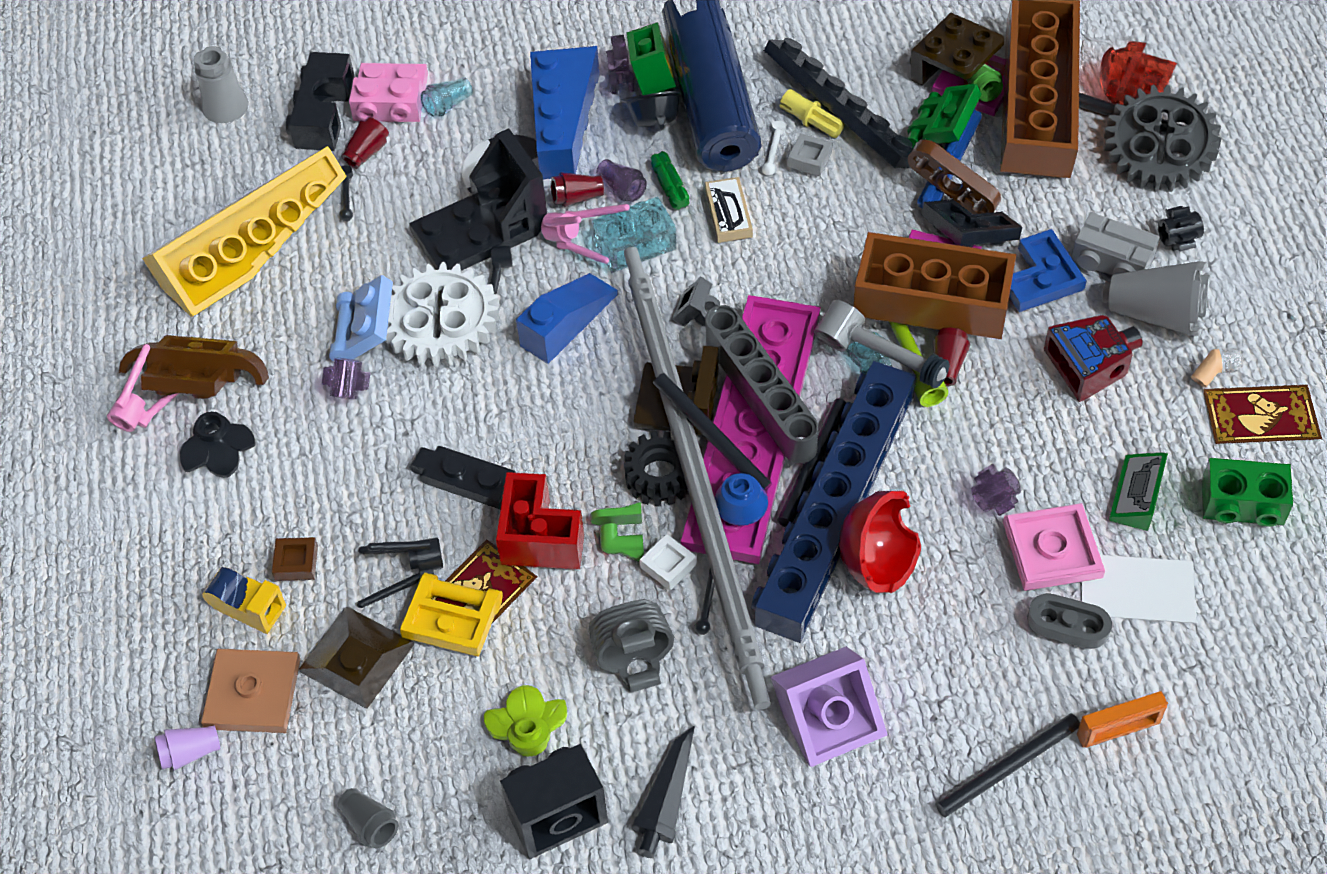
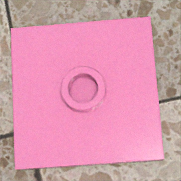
(1053, 547)

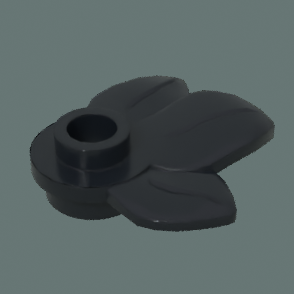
(216, 449)

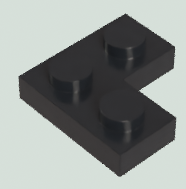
(969, 228)

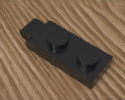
(461, 474)

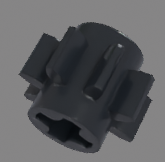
(1180, 228)

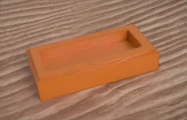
(1122, 719)

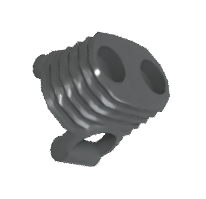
(630, 634)

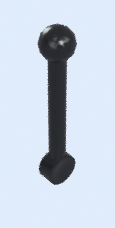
(346, 213)
(702, 626)

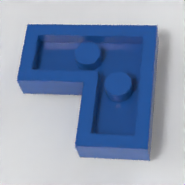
(1050, 272)

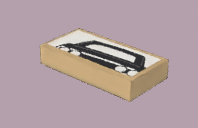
(728, 209)

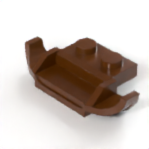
(194, 365)

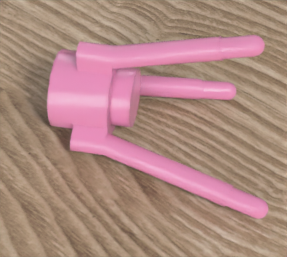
(565, 226)
(129, 408)

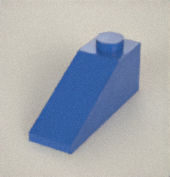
(561, 315)

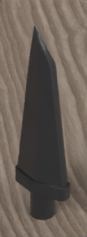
(661, 806)

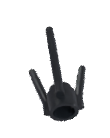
(422, 555)

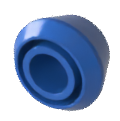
(741, 500)

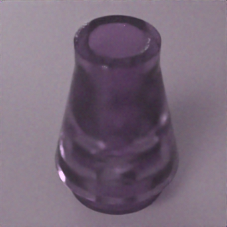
(622, 180)

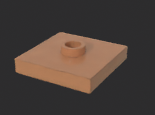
(251, 690)

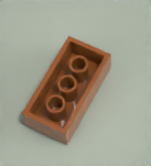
(934, 284)

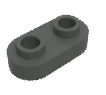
(1069, 619)

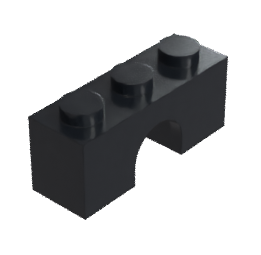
(315, 114)

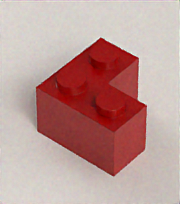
(533, 532)

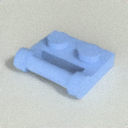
(370, 319)

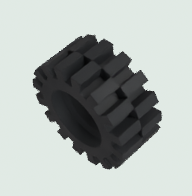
(654, 486)

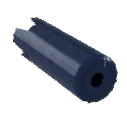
(712, 86)

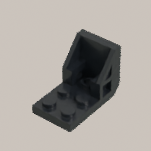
(502, 210)

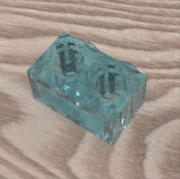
(642, 226)

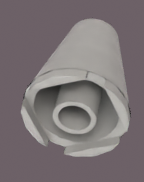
(1161, 296)

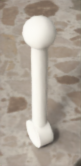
(778, 128)

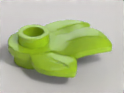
(526, 720)

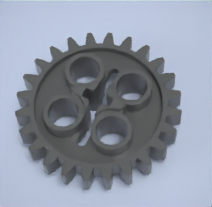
(1196, 141)

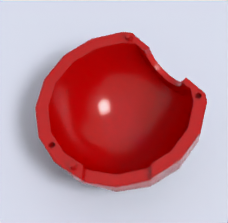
(877, 543)

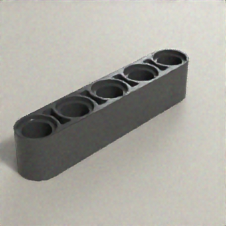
(762, 384)

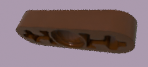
(941, 158)

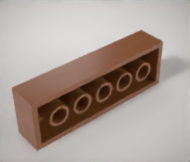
(1041, 88)

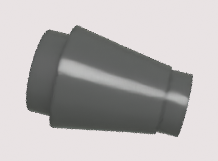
(369, 819)

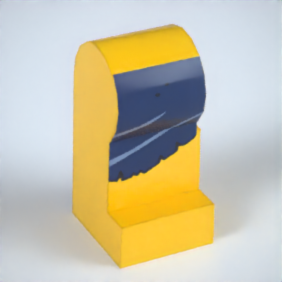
(245, 599)

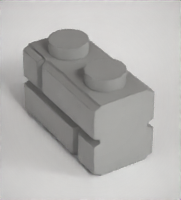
(1113, 246)

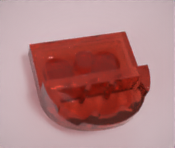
(1130, 69)

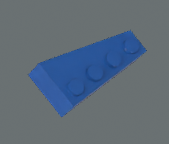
(562, 101)

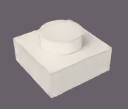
(668, 562)

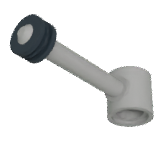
(842, 327)

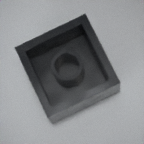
(554, 800)

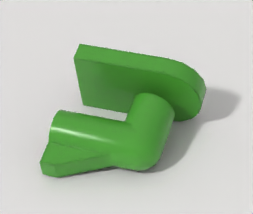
(610, 542)

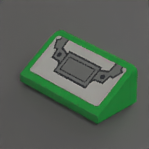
(1138, 489)

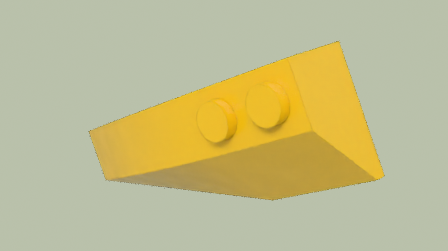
(242, 236)

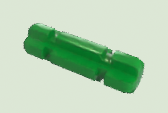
(670, 180)

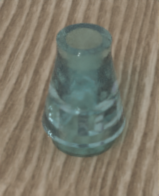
(444, 96)

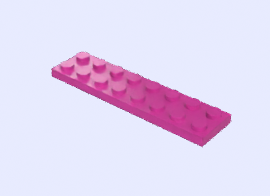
(788, 337)

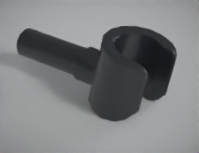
(501, 258)

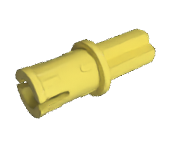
(811, 113)

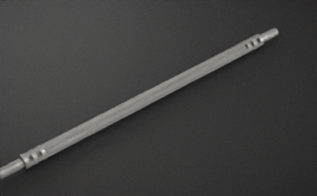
(699, 488)

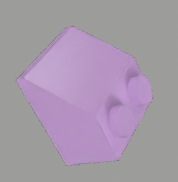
(829, 705)

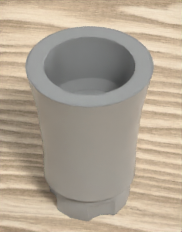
(218, 85)

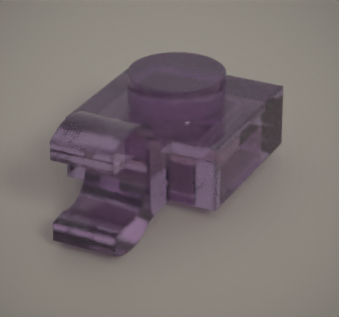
(618, 61)

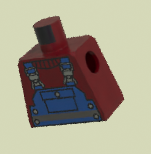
(1091, 353)

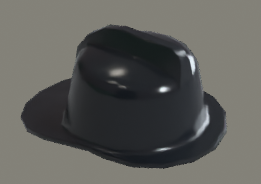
(653, 109)

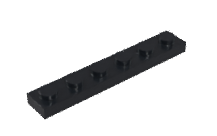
(847, 107)

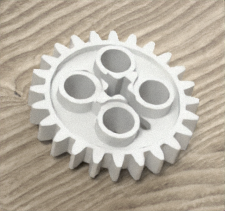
(465, 317)

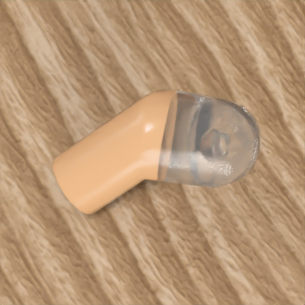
(1217, 361)

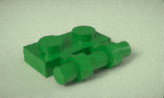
(944, 116)

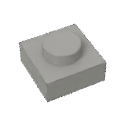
(810, 154)

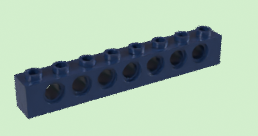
(792, 612)

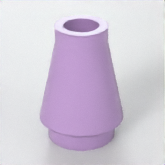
(185, 745)

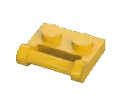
(449, 624)

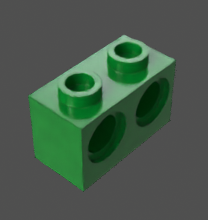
(1247, 485)

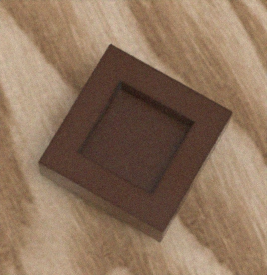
(295, 559)

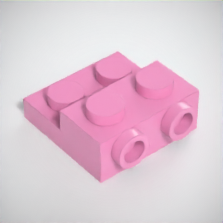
(388, 92)

